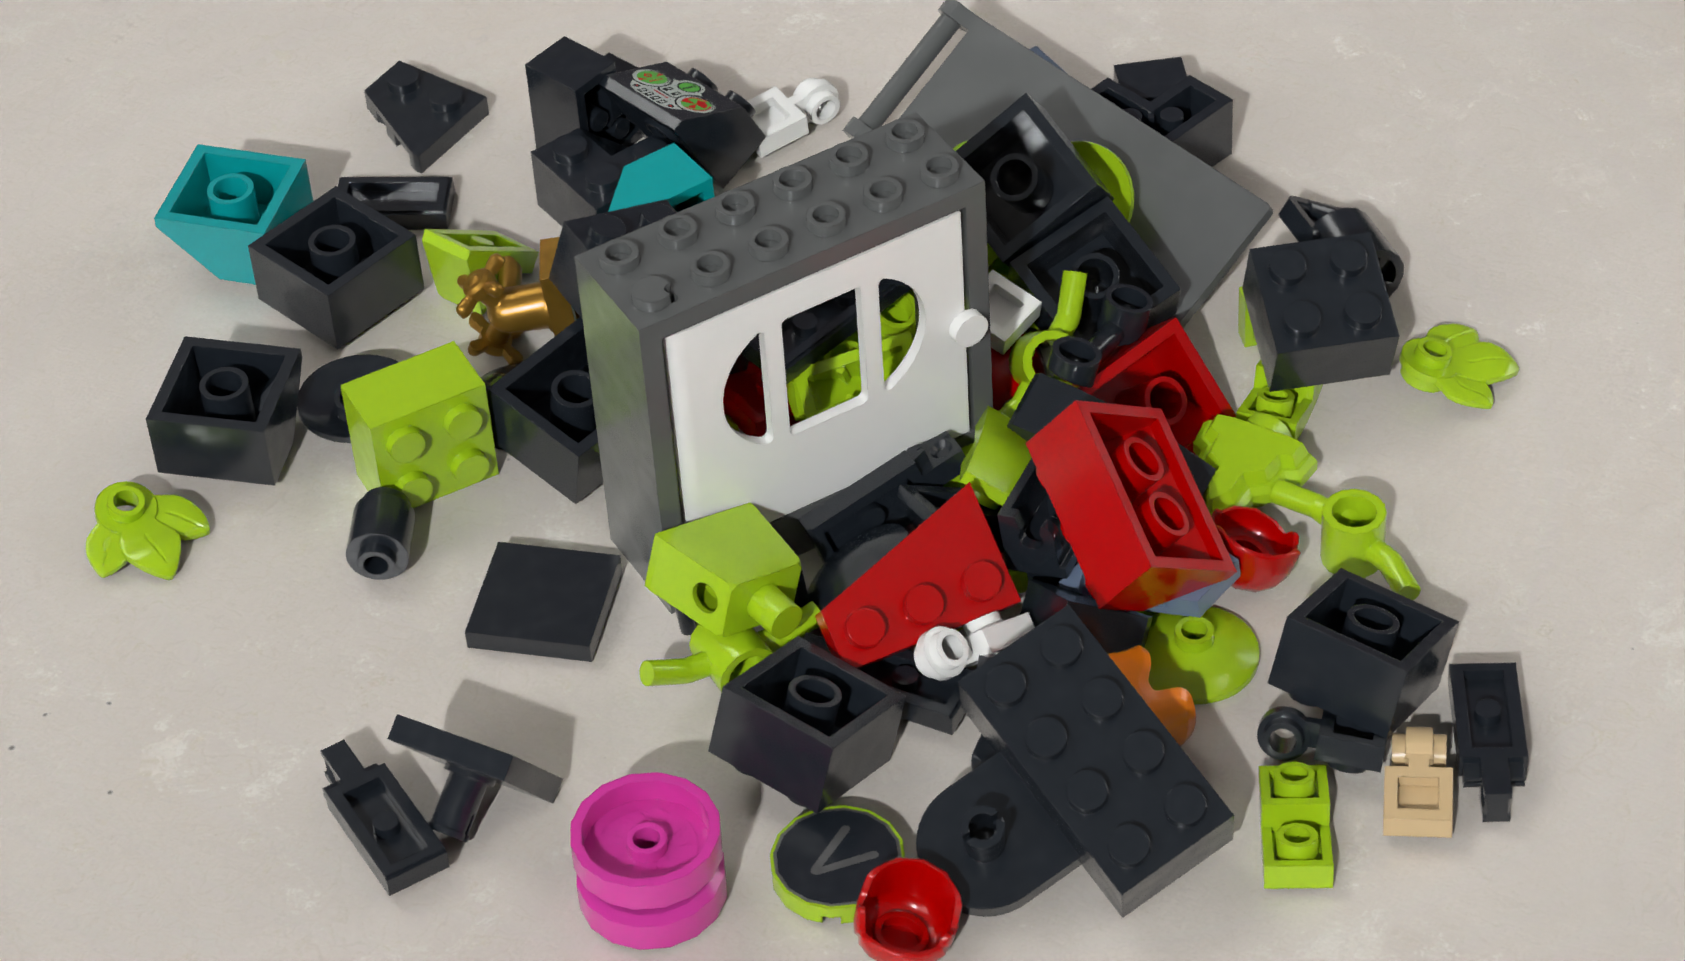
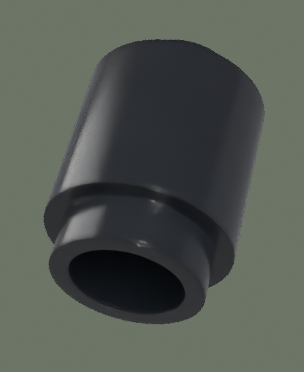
(381, 534)

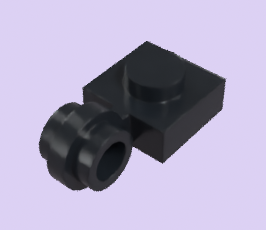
(1331, 736)

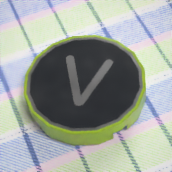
(826, 857)

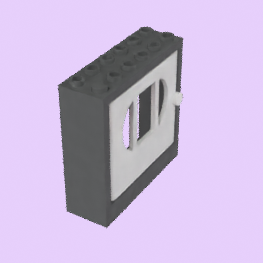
(740, 266)

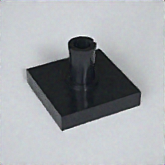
(471, 771)

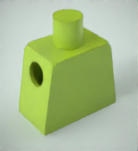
(728, 573)

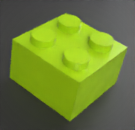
(421, 426)

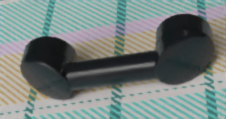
(1119, 323)

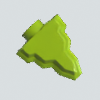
(1250, 459)

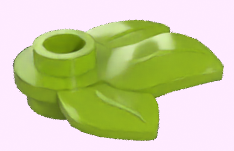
(1456, 364)
(145, 535)

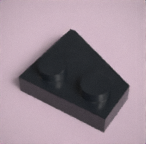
(423, 111)

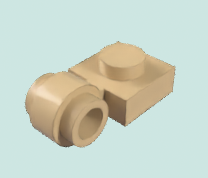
(1418, 786)

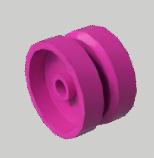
(649, 860)

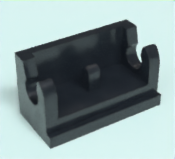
(1033, 530)

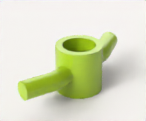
(1063, 325)
(1350, 533)
(722, 656)

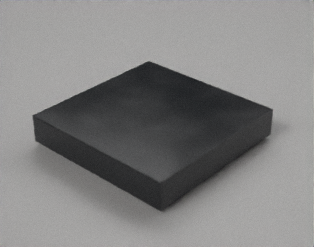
(544, 601)

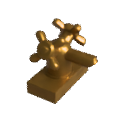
(512, 305)

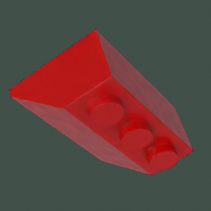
(1164, 374)
(1128, 505)

